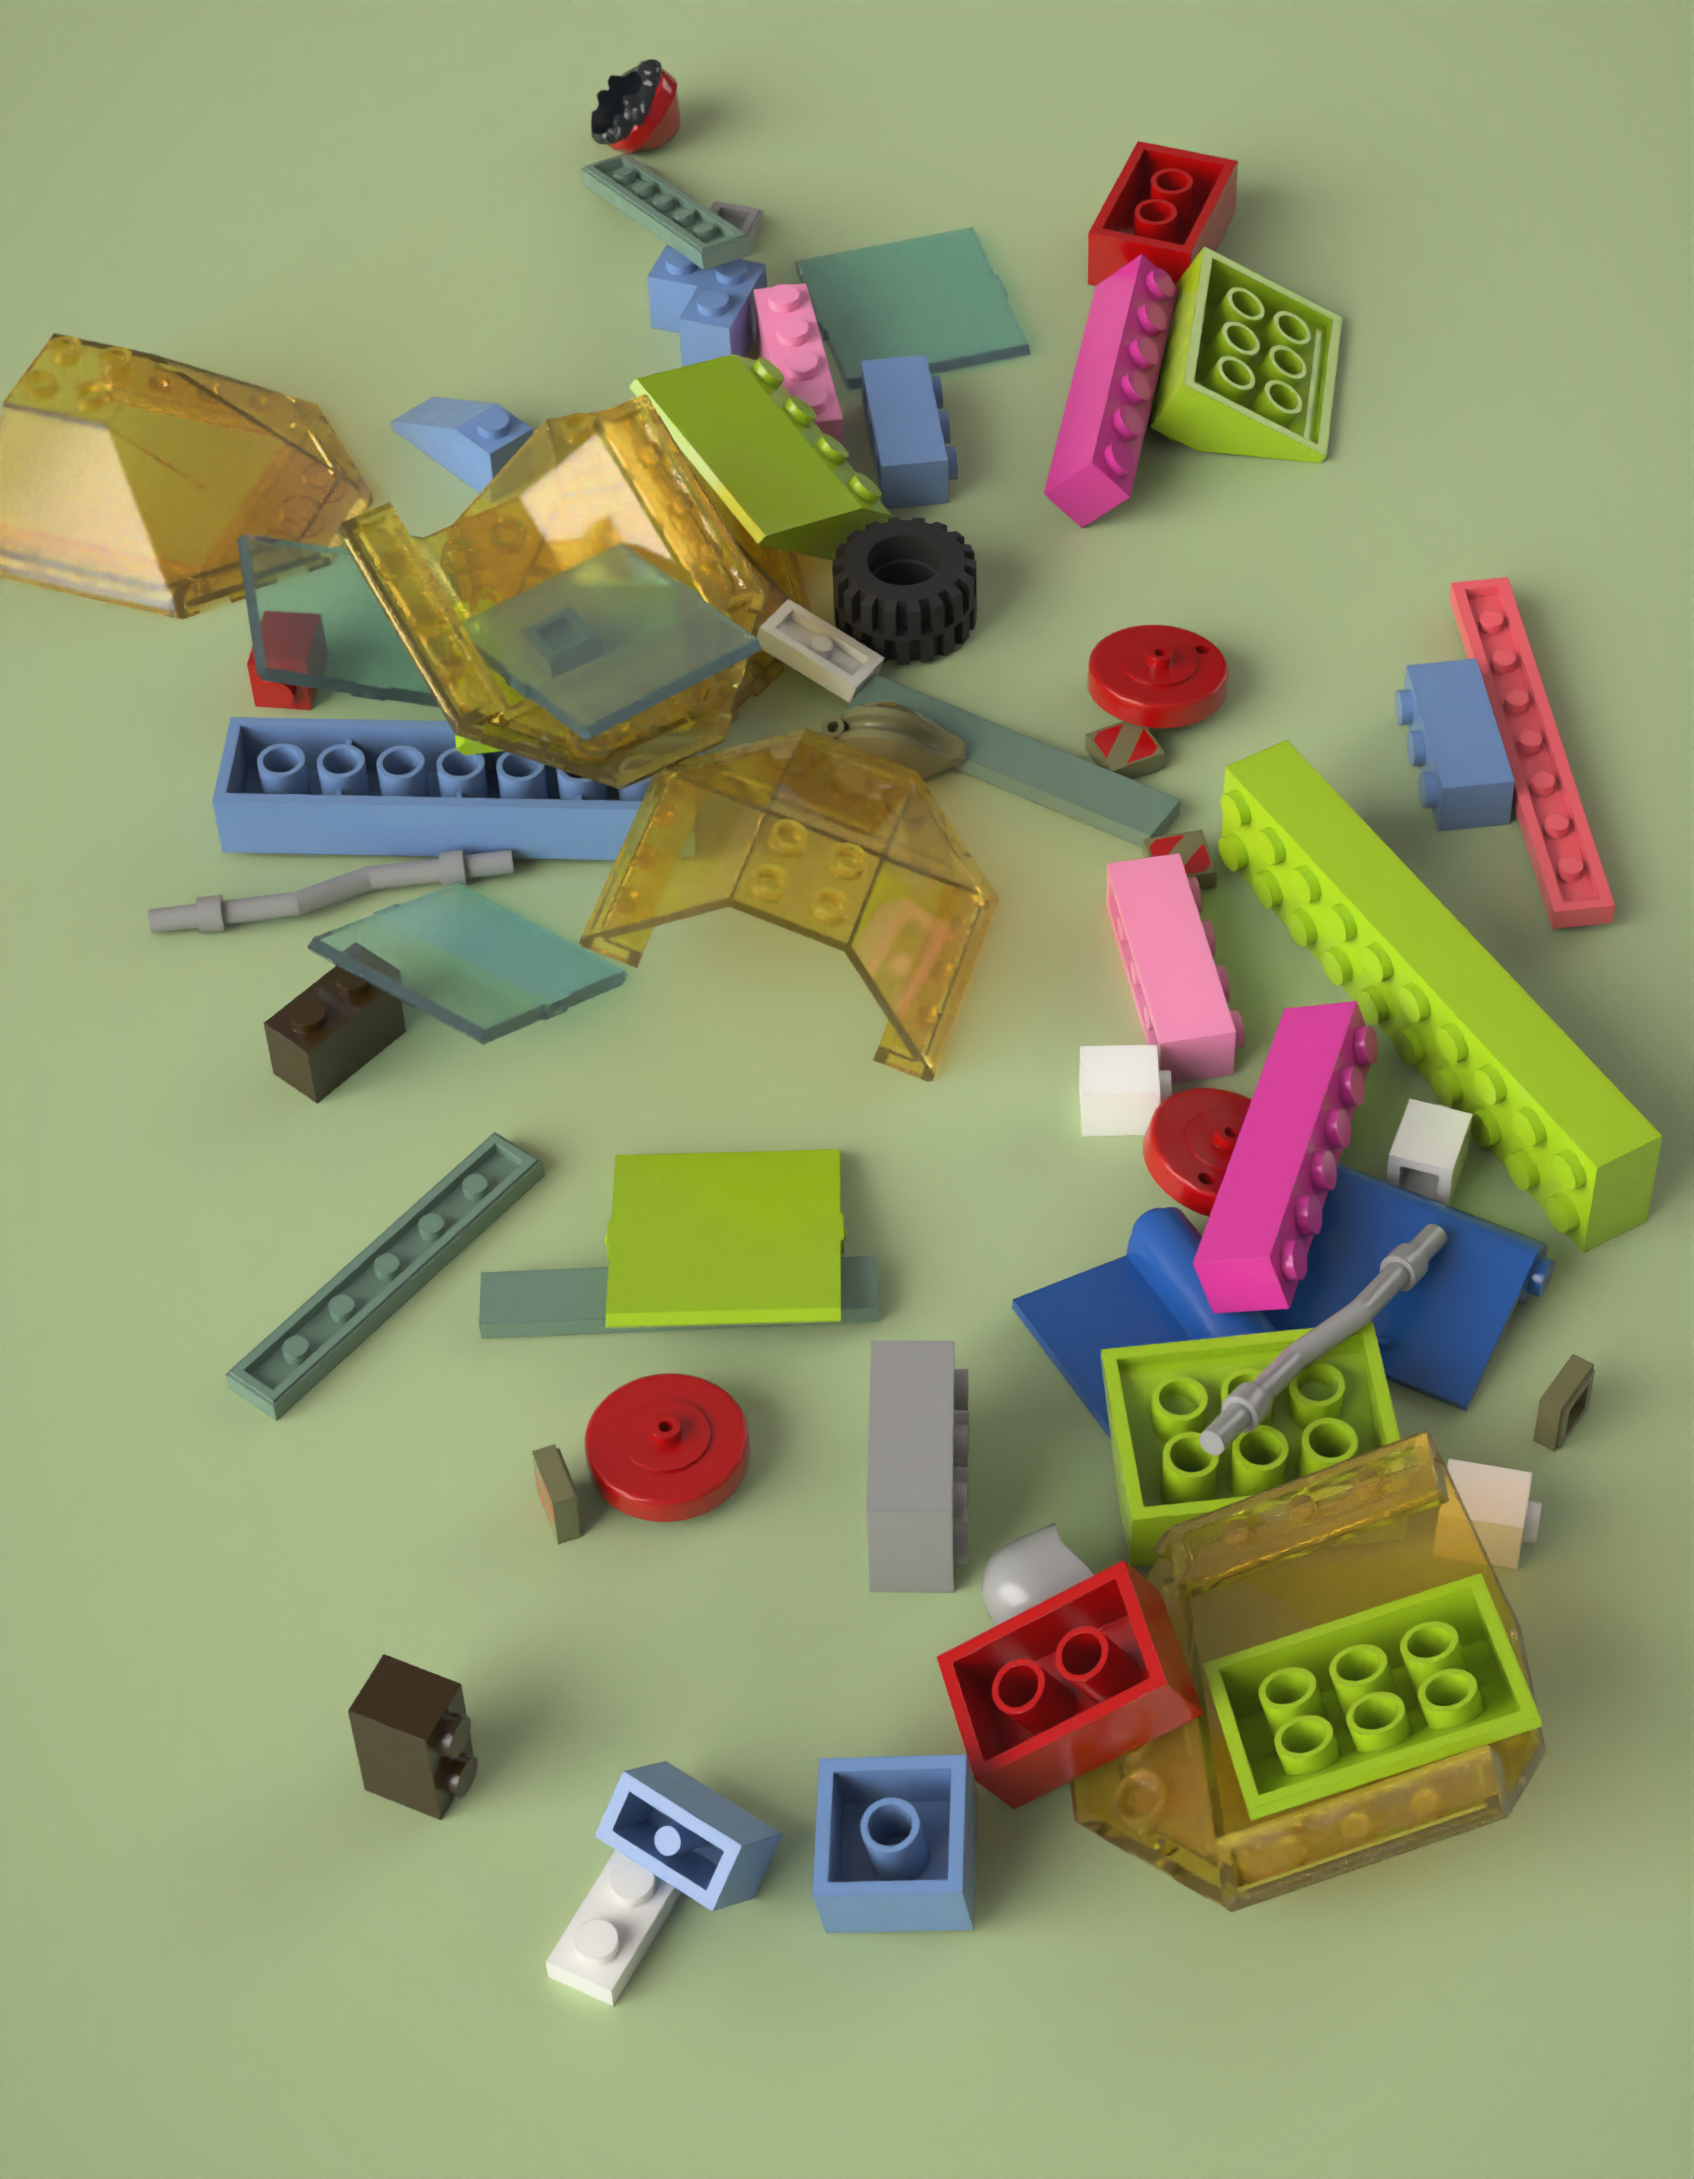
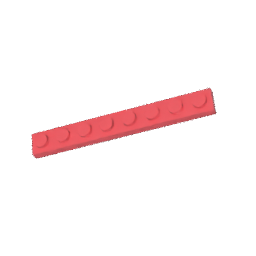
(1544, 787)

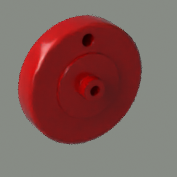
(1157, 676)
(1193, 1143)
(667, 1447)

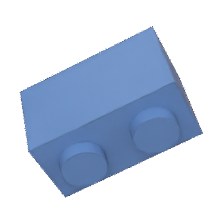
(688, 1835)

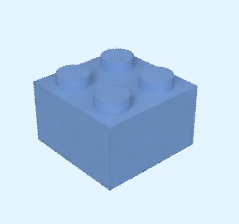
(895, 1844)

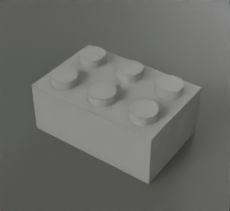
(917, 1467)

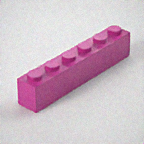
(1111, 392)
(1285, 1159)

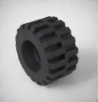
(905, 589)

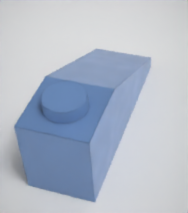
(464, 436)

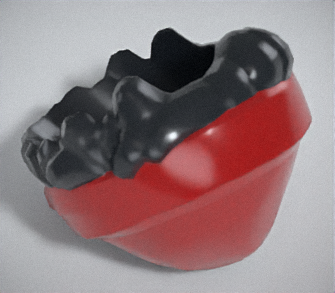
(637, 109)

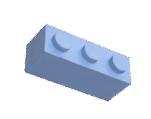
(907, 431)
(1455, 745)

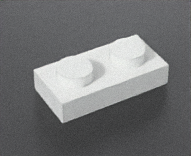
(818, 650)
(612, 1929)

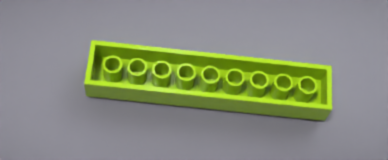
(1439, 997)

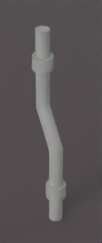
(213, 912)
(1251, 1401)

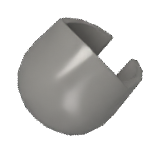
(1029, 1573)

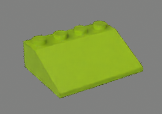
(1246, 366)
(764, 454)
(1174, 1390)
(1369, 1696)

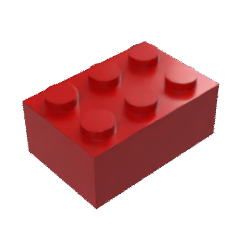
(1164, 208)
(1068, 1685)

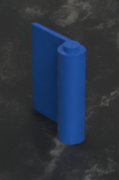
(1129, 1302)
(1453, 1318)

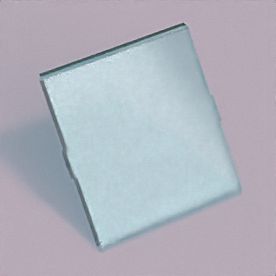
(913, 300)
(322, 624)
(606, 640)
(468, 962)

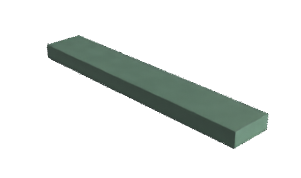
(666, 211)
(1039, 770)
(384, 1276)
(575, 1301)

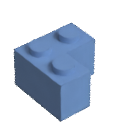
(705, 306)

